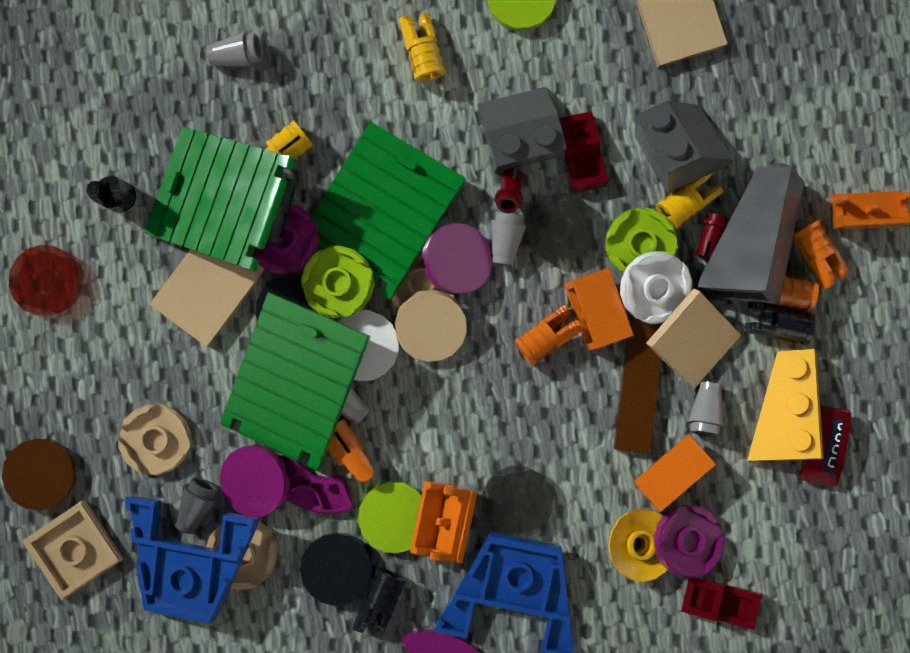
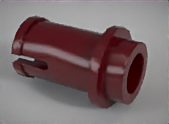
(509, 195)
(712, 231)

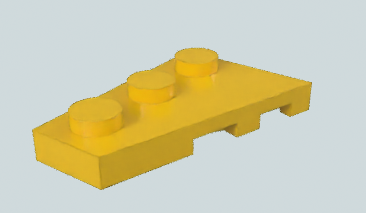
(790, 411)

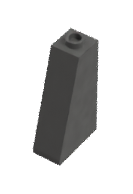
(758, 239)

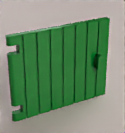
(219, 197)
(385, 206)
(293, 380)

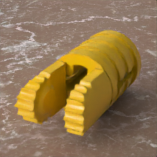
(422, 51)
(287, 135)
(687, 201)

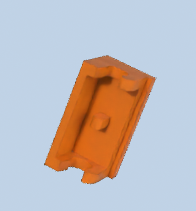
(869, 210)
(598, 309)
(674, 473)
(443, 521)

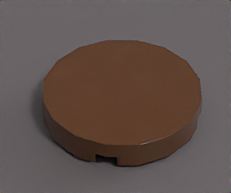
(39, 474)

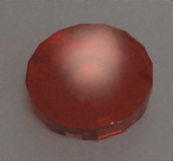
(45, 280)

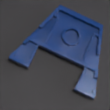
(186, 577)
(514, 577)

